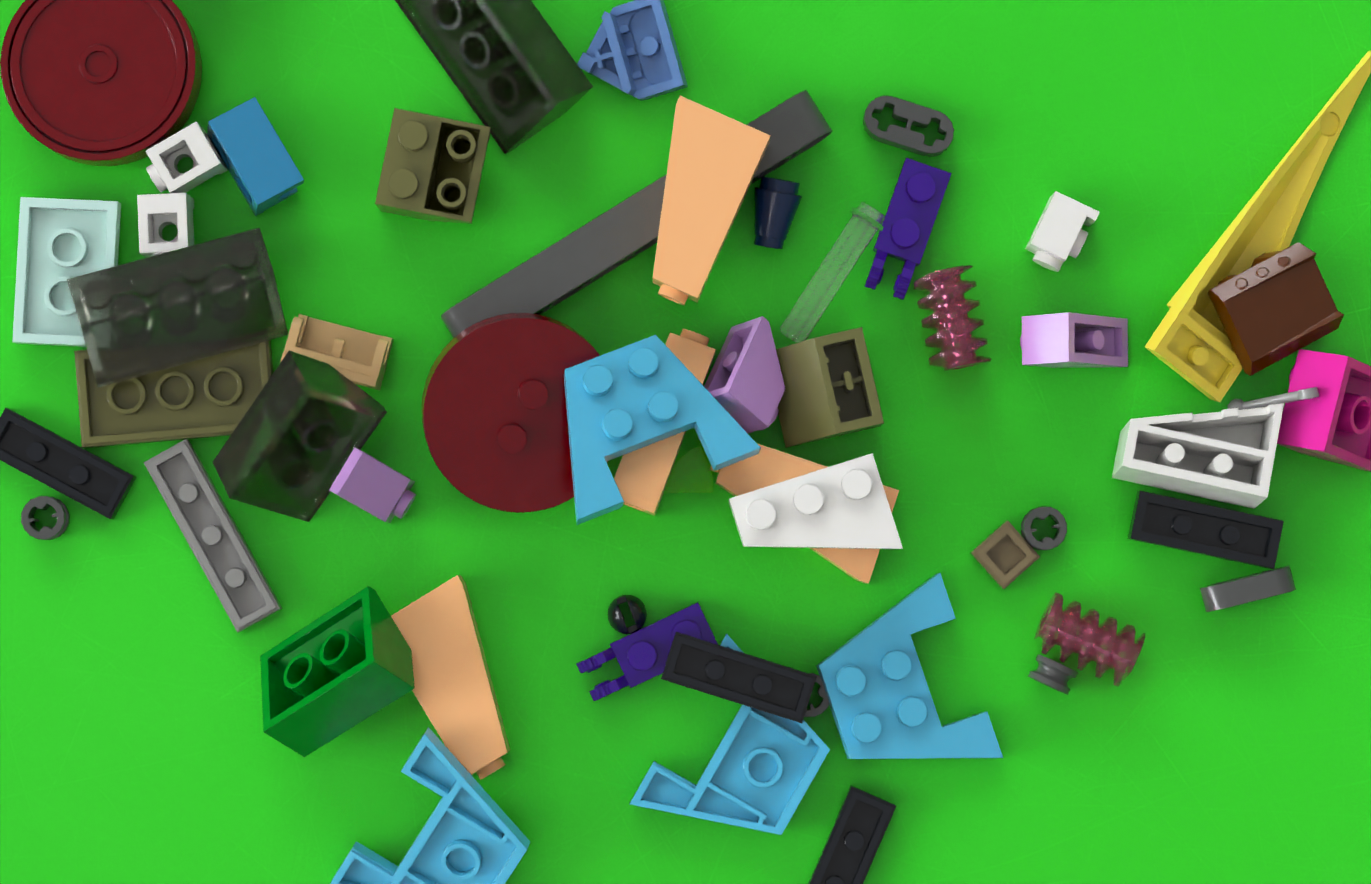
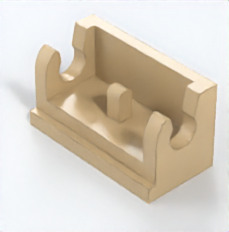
(351, 351)

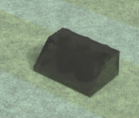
(296, 438)

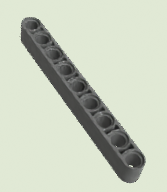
(622, 230)

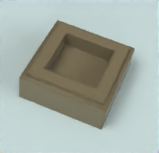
(1005, 554)

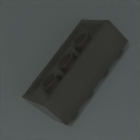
(501, 62)
(177, 307)

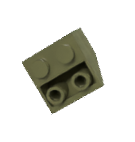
(432, 167)
(827, 388)

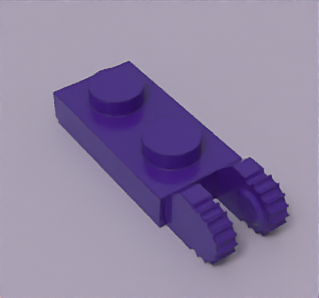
(908, 222)
(646, 650)

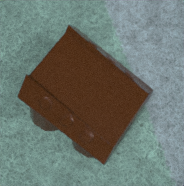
(1275, 307)

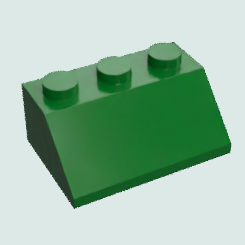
(334, 673)

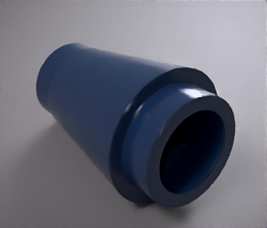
(774, 211)

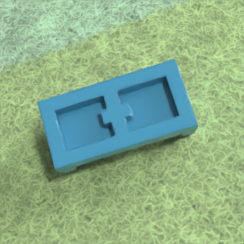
(254, 155)

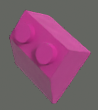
(1337, 421)

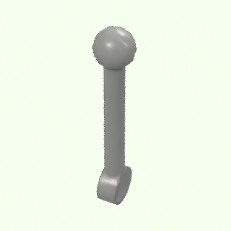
(1277, 399)

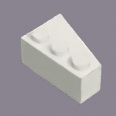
(1203, 455)
(821, 509)

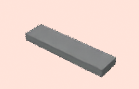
(212, 535)

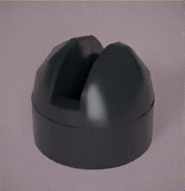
(616, 617)

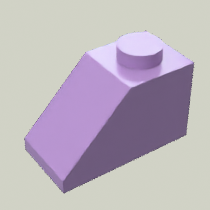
(1074, 341)
(748, 375)
(374, 486)

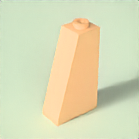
(704, 188)
(777, 466)
(646, 471)
(454, 676)

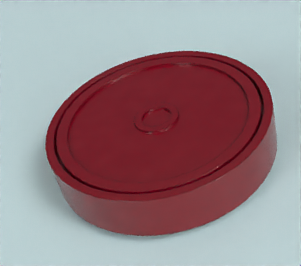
(101, 75)
(501, 412)

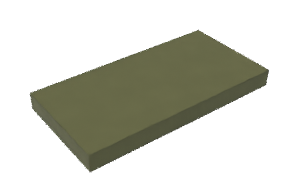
(172, 403)

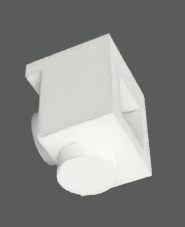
(191, 143)
(158, 211)
(1060, 231)

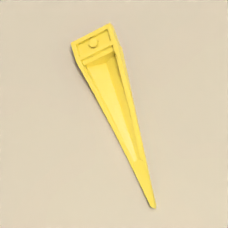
(1191, 332)

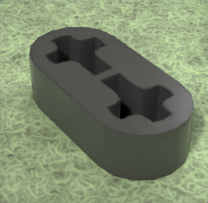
(912, 115)
(1247, 588)

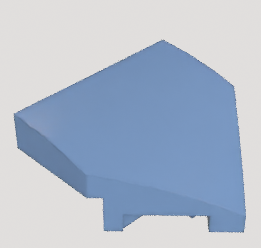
(636, 51)

